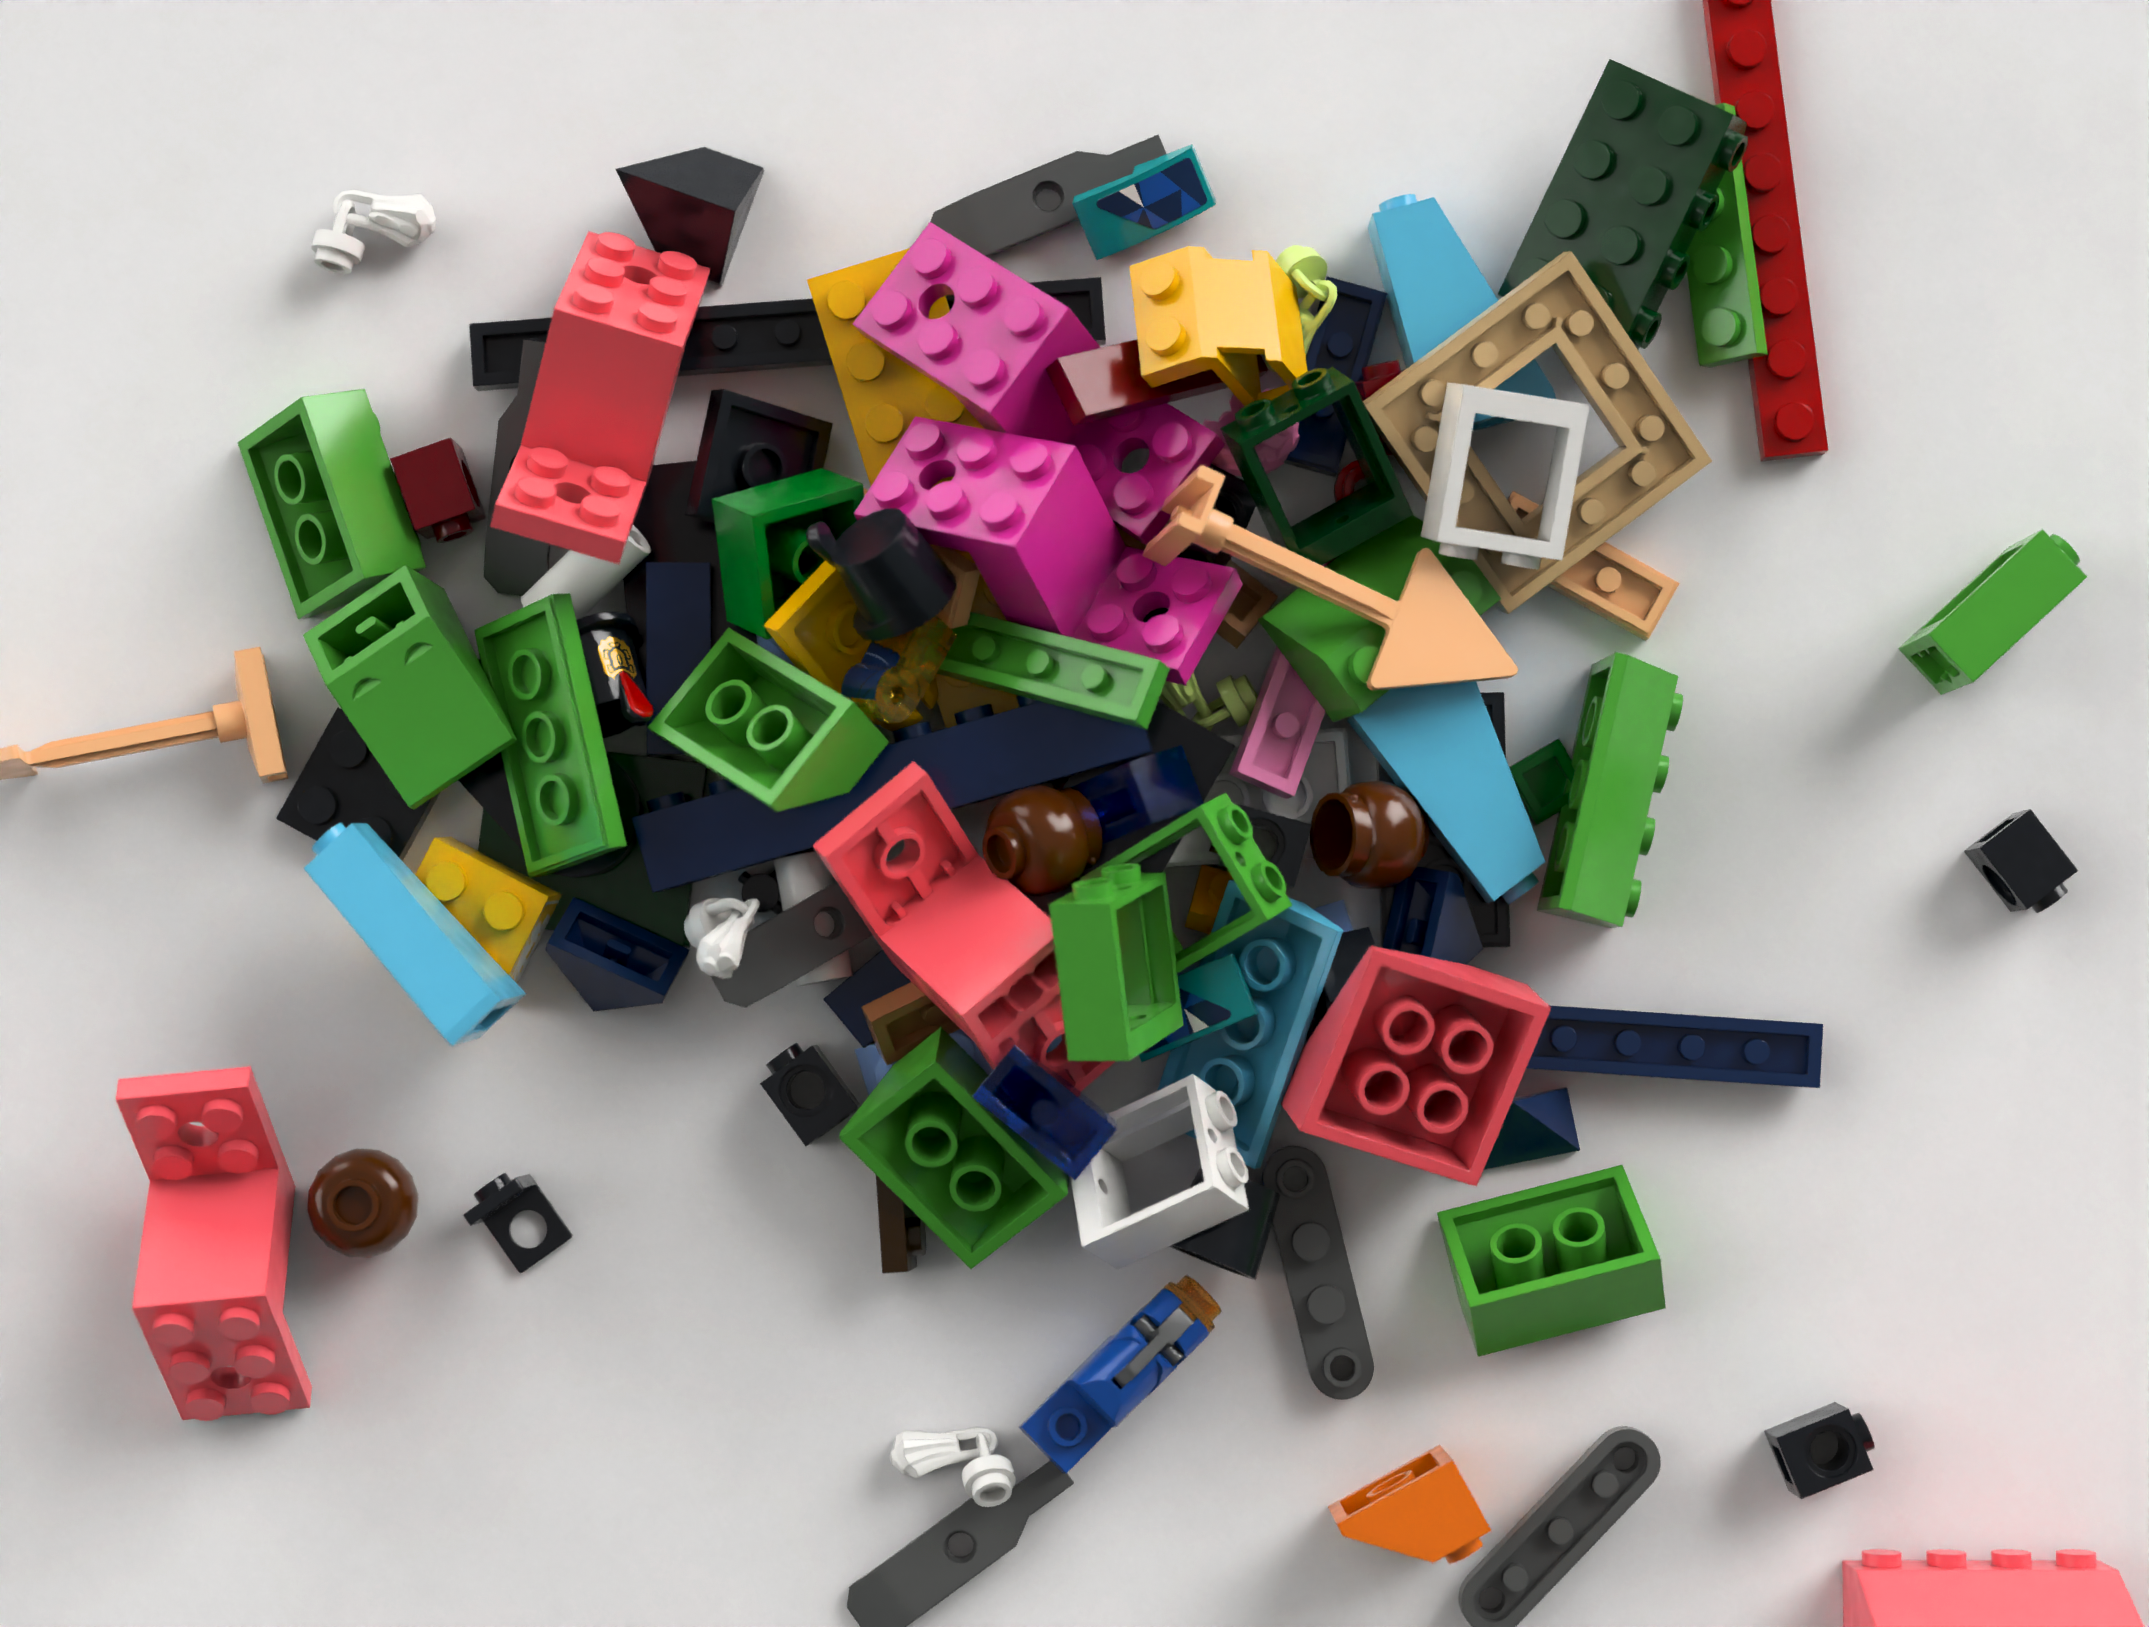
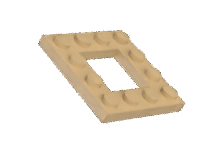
(1563, 312)

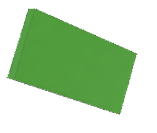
(559, 760)

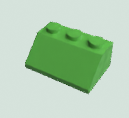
(330, 500)
(1338, 648)
(768, 726)
(950, 1154)
(1552, 1260)

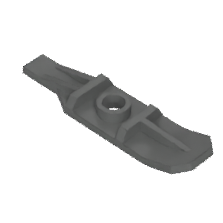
(1009, 212)
(512, 560)
(791, 946)
(928, 1571)

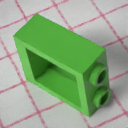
(1994, 611)
(1233, 840)
(1116, 964)

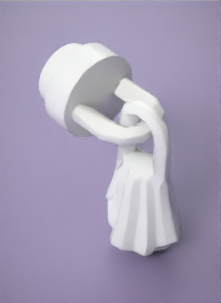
(401, 218)
(720, 933)
(985, 1478)

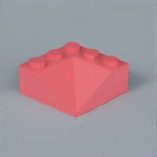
(1417, 1062)

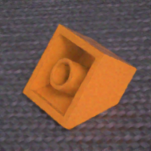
(1416, 1511)

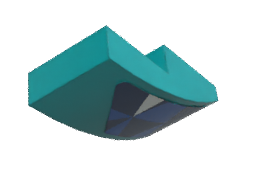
(1144, 203)
(1210, 1001)

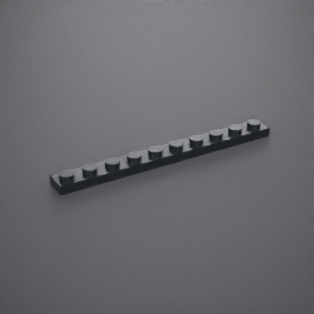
(740, 335)

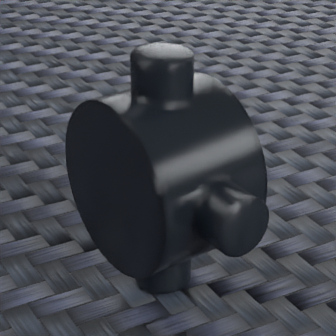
(764, 889)

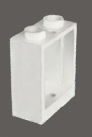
(1450, 463)
(1101, 1188)

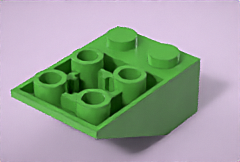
(411, 684)

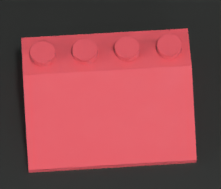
(1984, 1593)

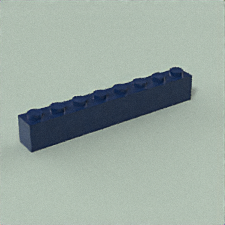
(966, 762)

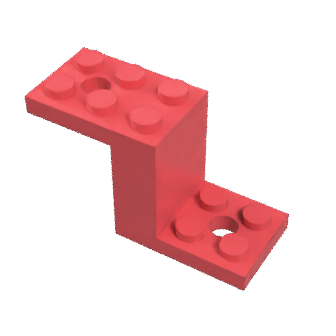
(601, 396)
(953, 923)
(214, 1243)

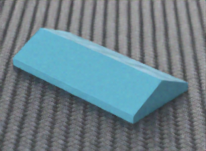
(1255, 1058)

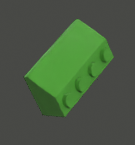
(1611, 791)

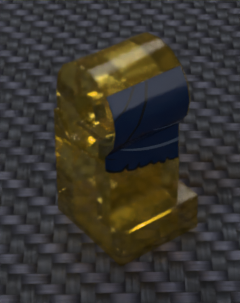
(898, 672)

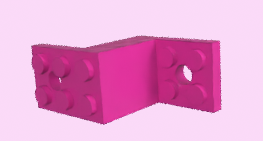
(994, 362)
(1050, 542)

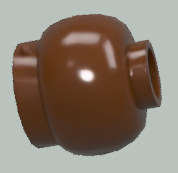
(1369, 835)
(1042, 838)
(362, 1203)

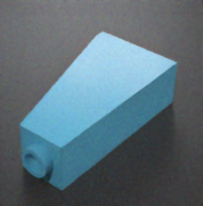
(1435, 287)
(1451, 763)
(412, 933)

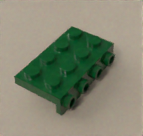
(1633, 193)

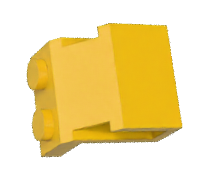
(1217, 316)

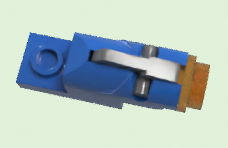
(1122, 1372)

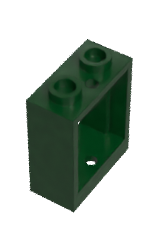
(1352, 517)

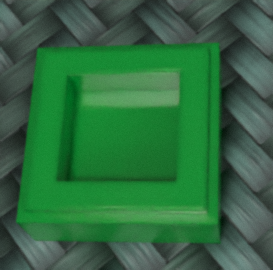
(1542, 780)

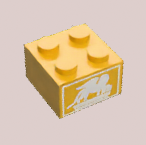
(490, 901)

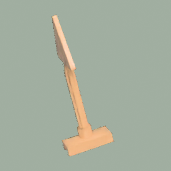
(1429, 631)
(247, 718)

